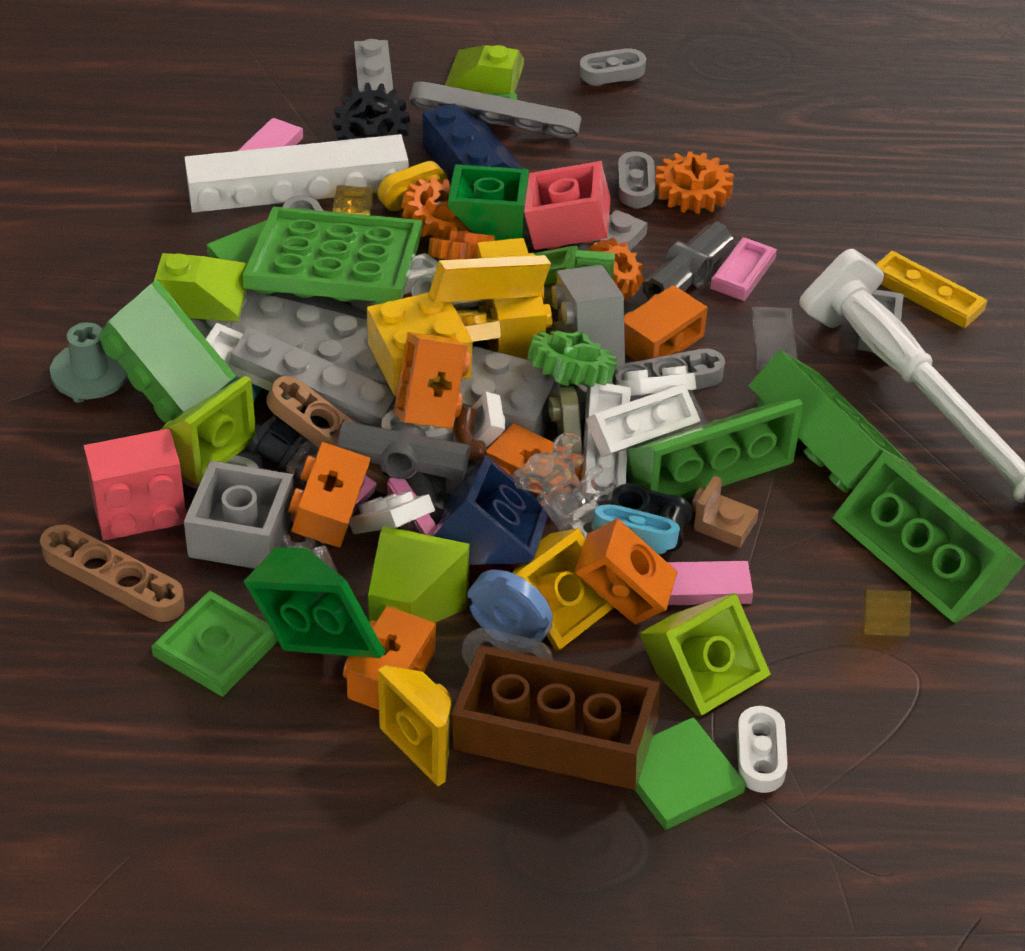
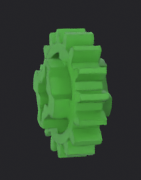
(572, 358)

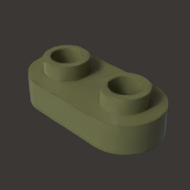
(565, 410)

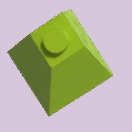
(486, 69)
(204, 285)
(214, 429)
(419, 575)
(706, 653)

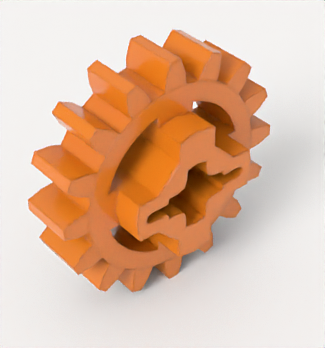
(693, 182)
(430, 204)
(458, 246)

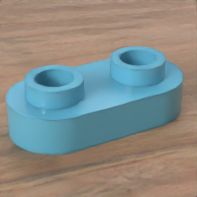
(654, 530)

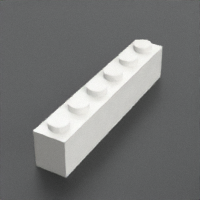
(290, 171)

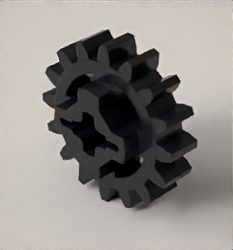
(364, 106)

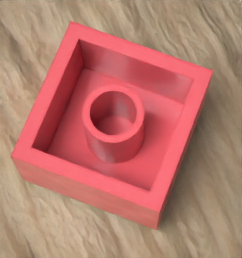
(567, 206)
(136, 484)

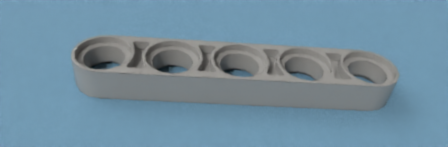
(498, 109)

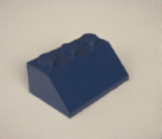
(462, 139)
(493, 517)

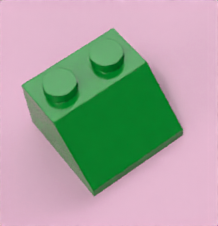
(490, 199)

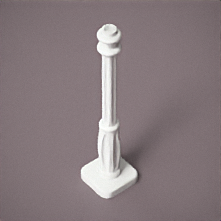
(845, 294)

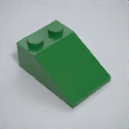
(311, 606)

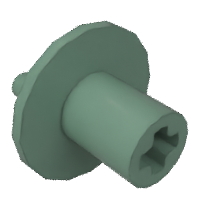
(84, 367)

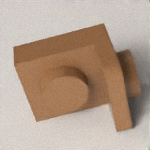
(722, 516)

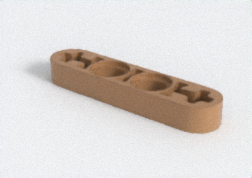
(316, 405)
(116, 567)

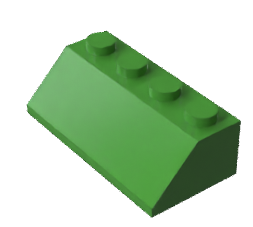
(828, 425)
(724, 448)
(927, 539)

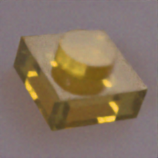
(353, 200)
(886, 612)

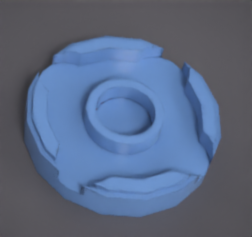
(510, 605)

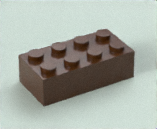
(556, 716)

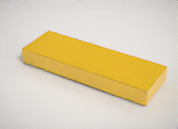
(489, 278)
(931, 290)

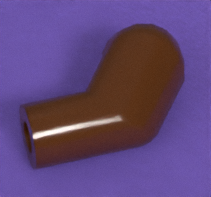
(463, 433)

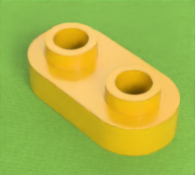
(393, 187)

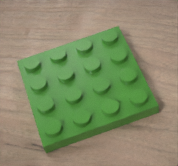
(333, 255)

